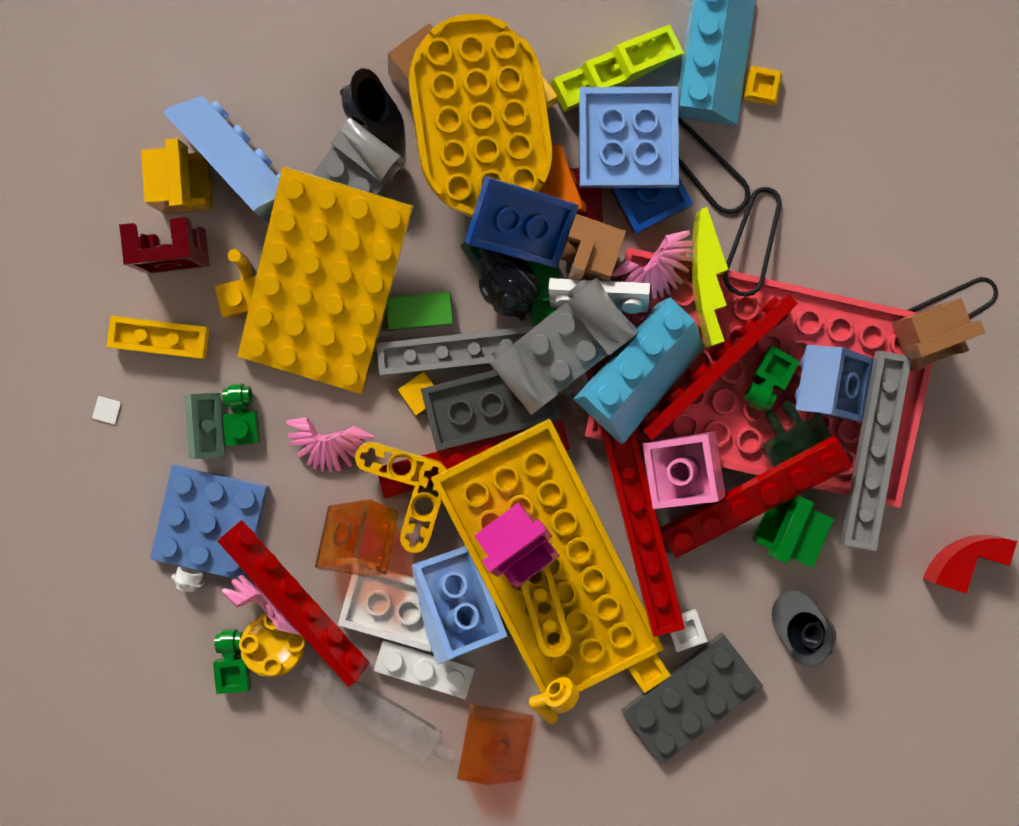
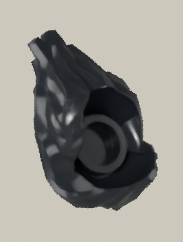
(507, 284)

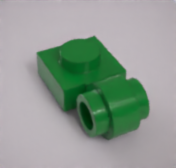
(775, 371)
(240, 426)
(231, 671)

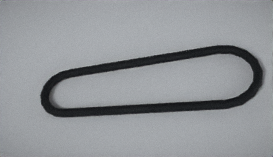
(724, 163)
(769, 246)
(963, 286)

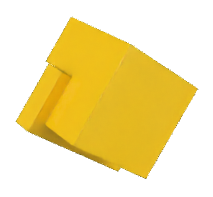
(176, 178)

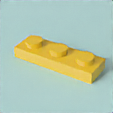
(158, 337)

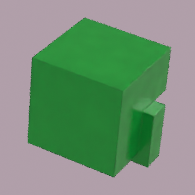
(793, 531)

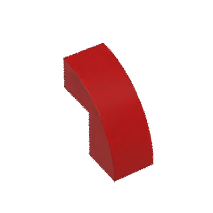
(957, 561)

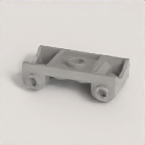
(360, 160)
(563, 346)

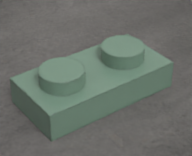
(204, 425)

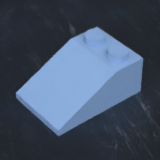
(456, 605)

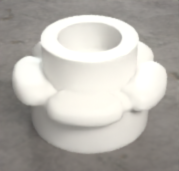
(188, 579)

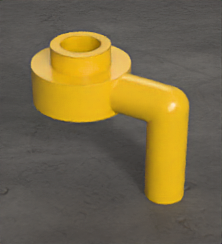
(559, 695)

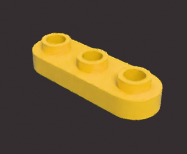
(550, 620)

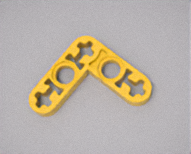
(414, 477)

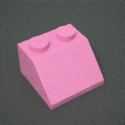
(684, 470)

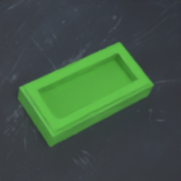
(419, 311)

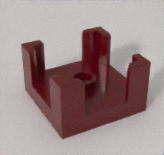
(146, 255)

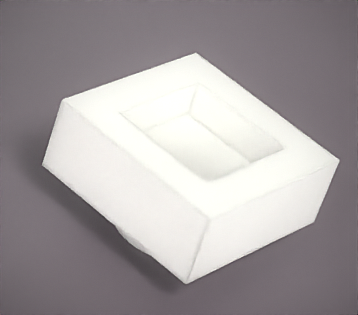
(693, 633)

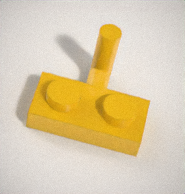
(236, 295)

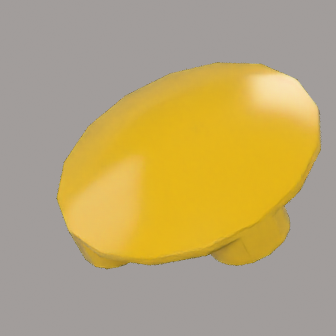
(270, 650)

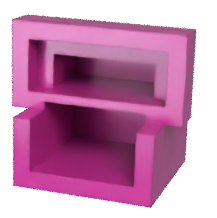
(516, 545)

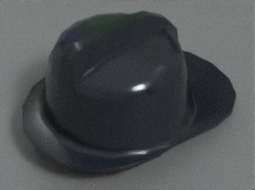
(372, 106)
(803, 628)

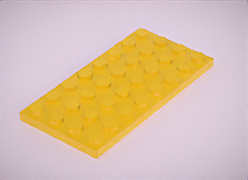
(595, 593)

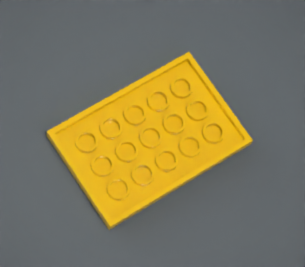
(324, 279)

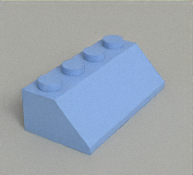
(228, 152)

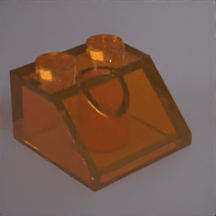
(357, 538)
(494, 745)

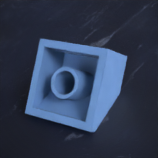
(834, 382)

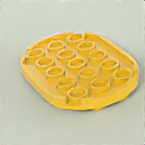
(478, 109)

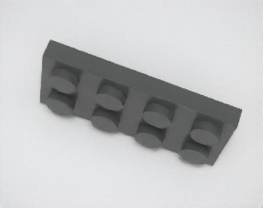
(478, 410)
(692, 698)

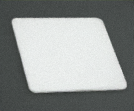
(106, 410)

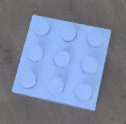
(628, 137)

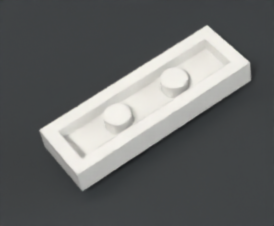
(627, 296)
(422, 669)

